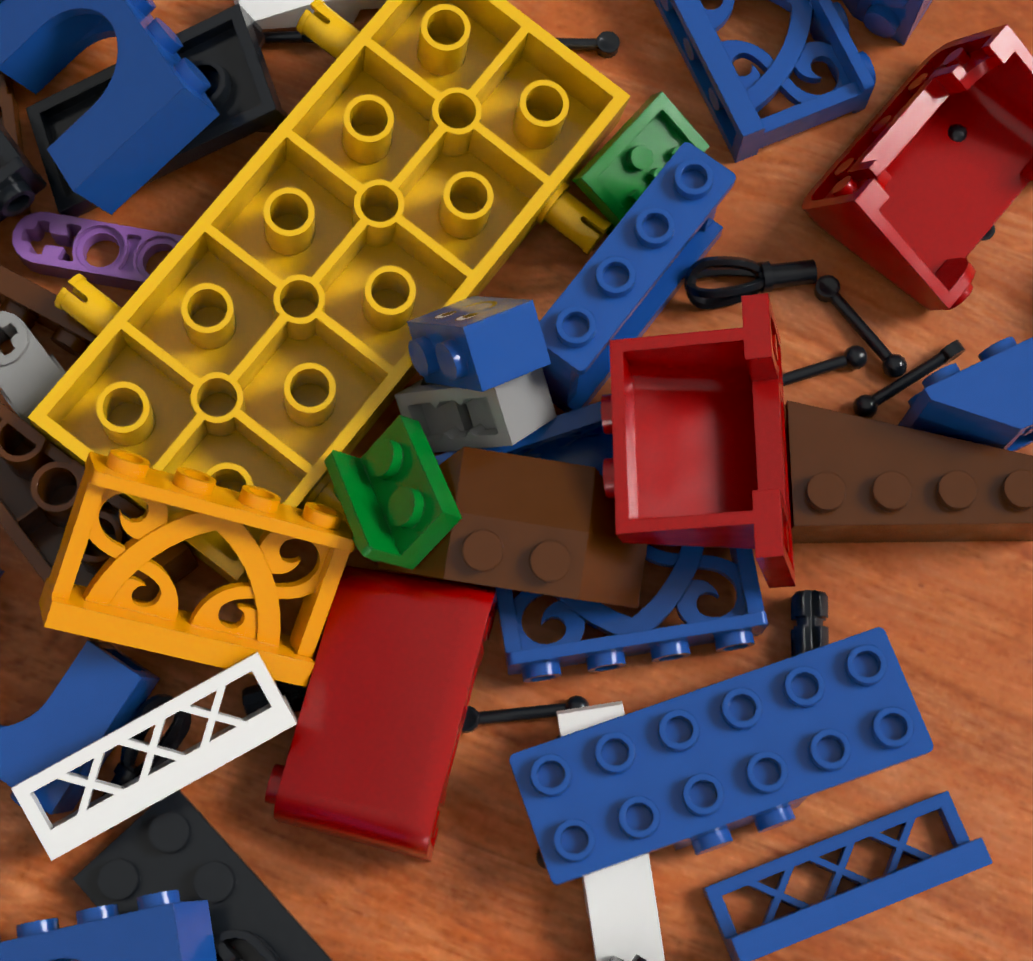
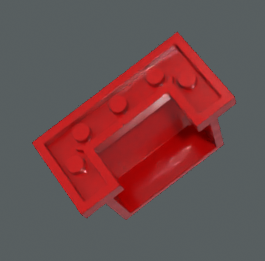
(703, 440)

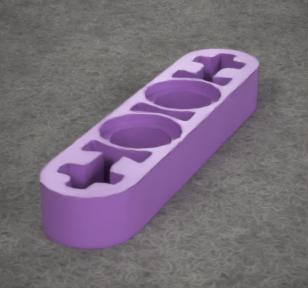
(125, 272)

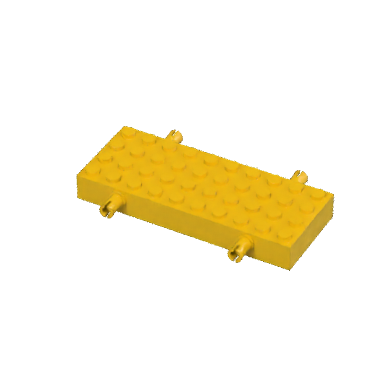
(363, 209)

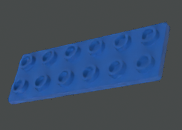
(719, 757)

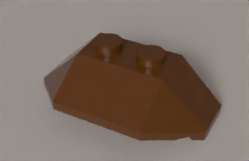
(533, 530)

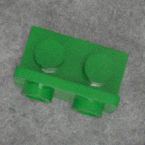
(635, 157)
(394, 496)

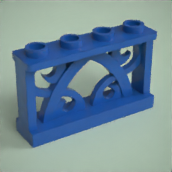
(737, 99)
(633, 274)
(638, 633)

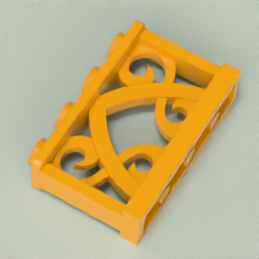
(111, 614)

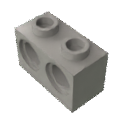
(476, 418)

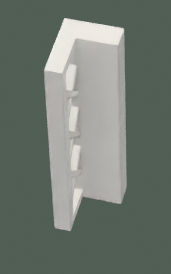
(164, 779)

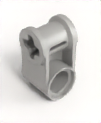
(28, 370)

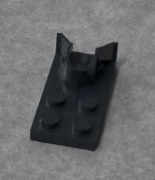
(241, 90)
(184, 852)

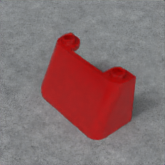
(913, 195)
(384, 710)

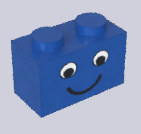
(478, 343)

